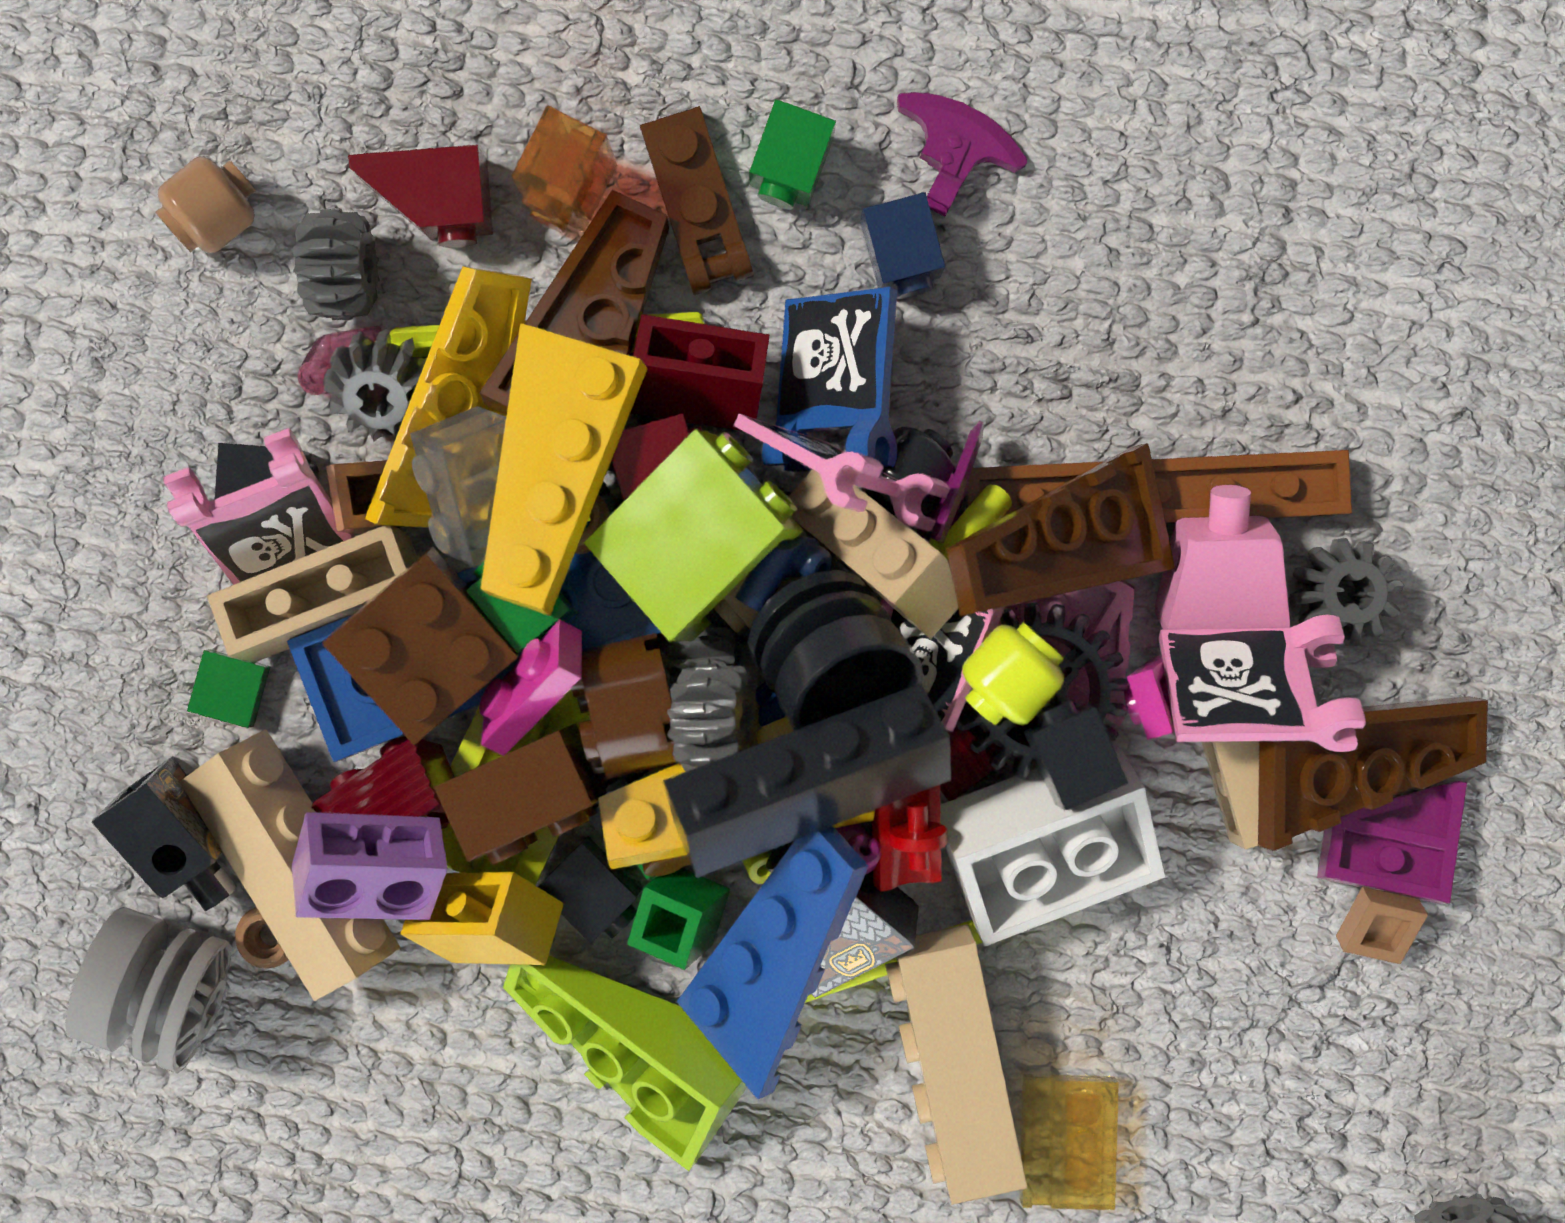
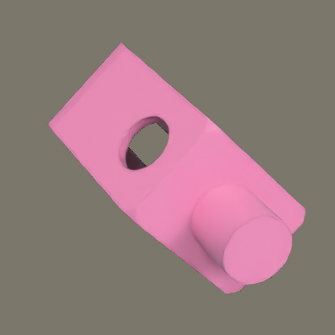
(1225, 569)

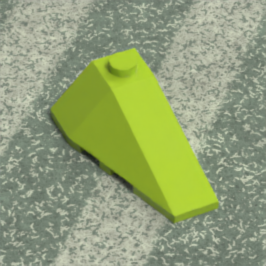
(639, 1047)

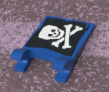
(838, 372)

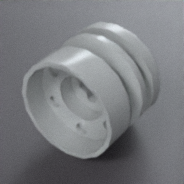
(140, 985)

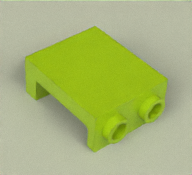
(693, 533)

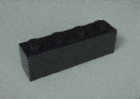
(809, 779)

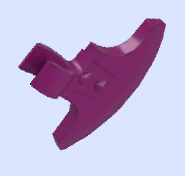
(956, 142)
(946, 511)

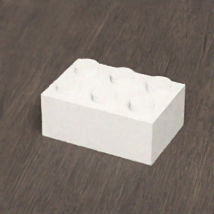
(1034, 862)

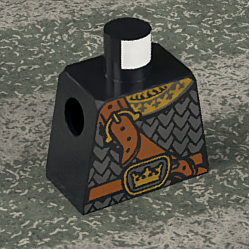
(165, 837)
(874, 932)

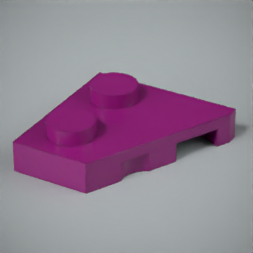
(1399, 846)

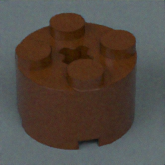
(627, 705)

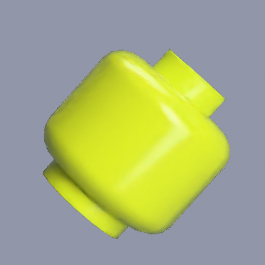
(1012, 674)

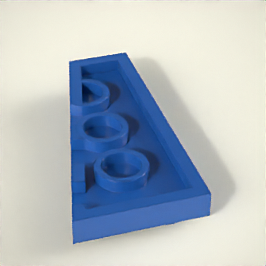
(772, 957)

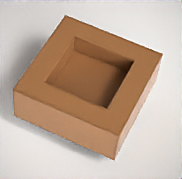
(1381, 925)

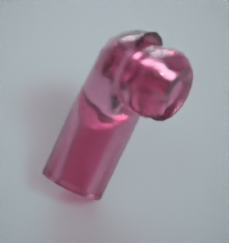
(318, 358)

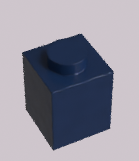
(903, 245)

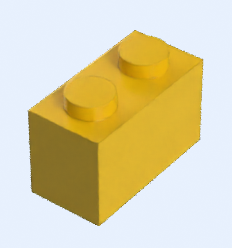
(489, 920)

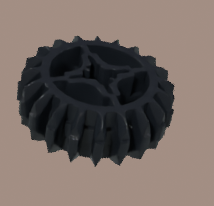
(1082, 654)

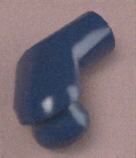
(786, 561)

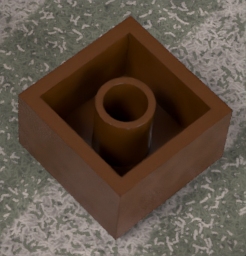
(421, 646)
(523, 791)

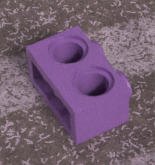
(368, 866)

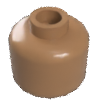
(206, 204)

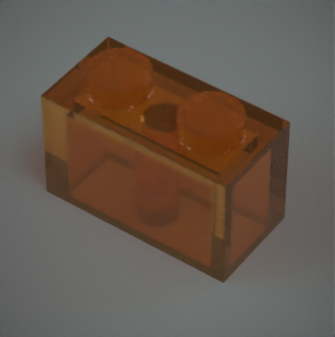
(564, 171)

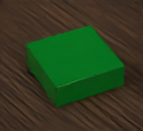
(228, 689)

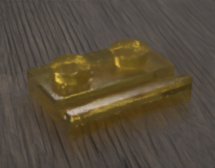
(1069, 1141)

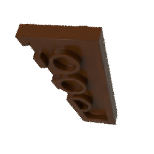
(598, 288)
(1071, 539)
(1396, 750)

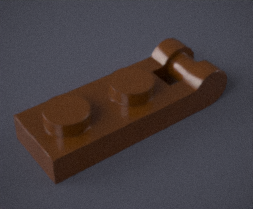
(695, 198)

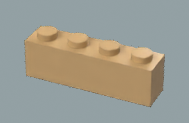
(257, 819)
(959, 1066)

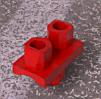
(909, 840)

